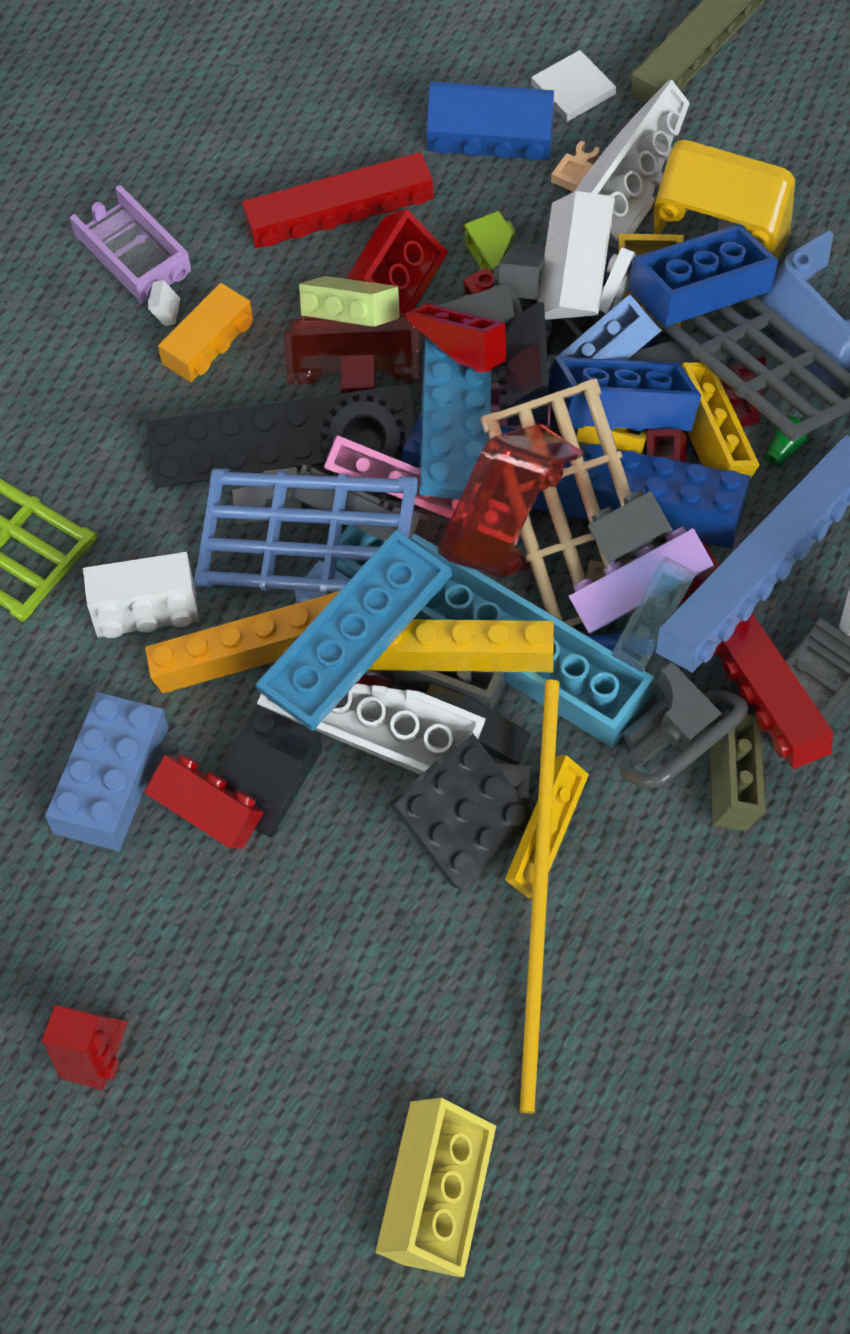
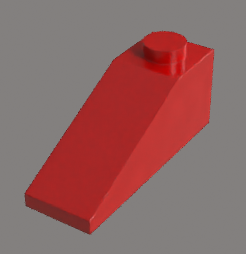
(462, 336)

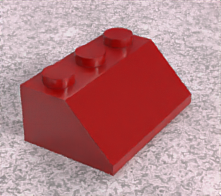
(400, 256)

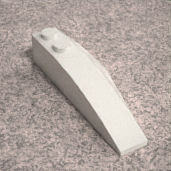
(635, 160)
(395, 724)

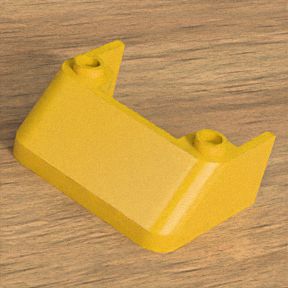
(727, 189)

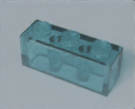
(655, 607)

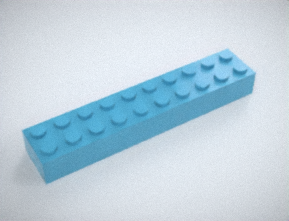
(594, 687)

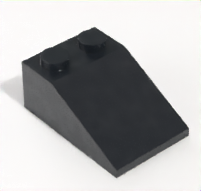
(271, 763)

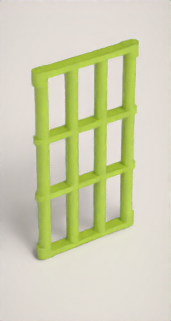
(64, 562)

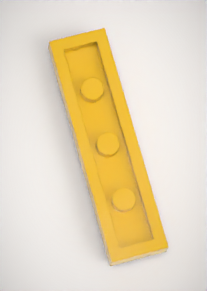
(568, 786)

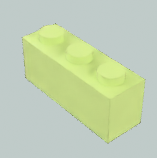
(349, 301)

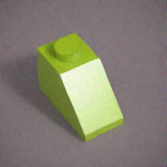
(489, 239)

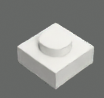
(163, 303)

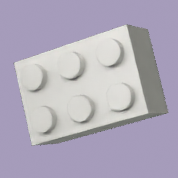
(141, 595)

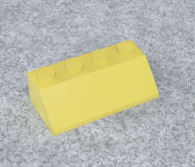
(436, 1187)

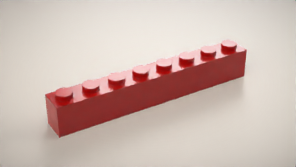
(771, 689)

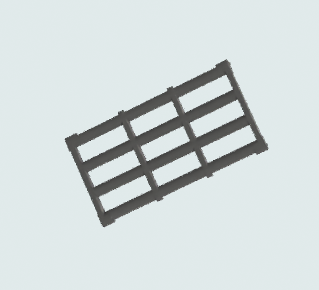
(764, 376)

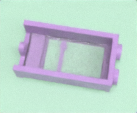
(132, 245)

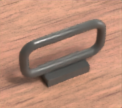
(646, 739)

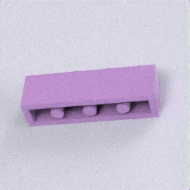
(624, 585)

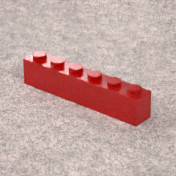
(338, 200)

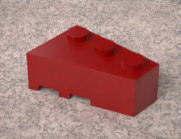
(84, 1045)

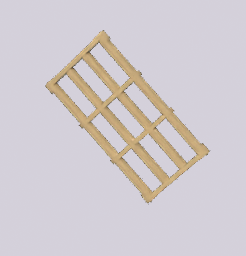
(579, 470)

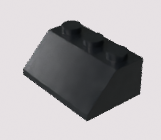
(525, 364)

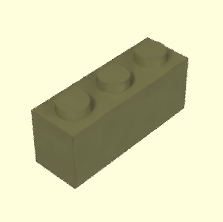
(738, 776)

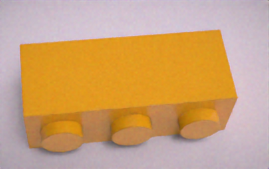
(206, 333)

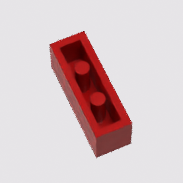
(204, 800)

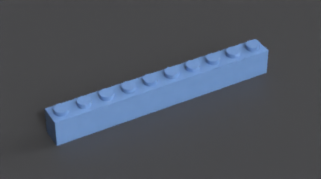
(758, 563)

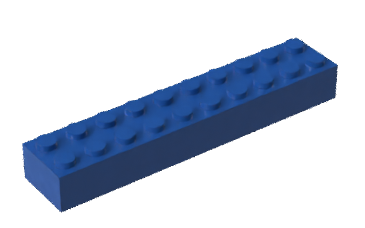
(687, 493)

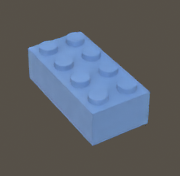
(107, 771)

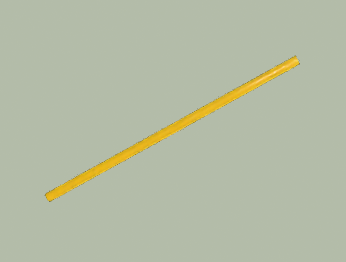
(539, 899)

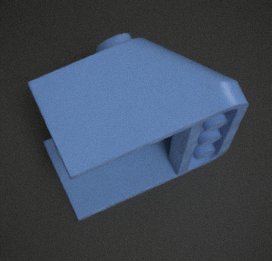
(807, 309)

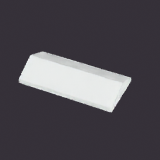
(576, 255)

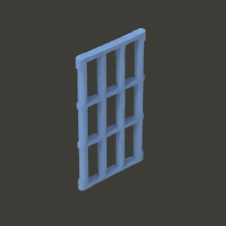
(277, 514)

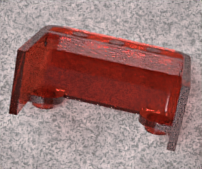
(317, 345)
(501, 496)

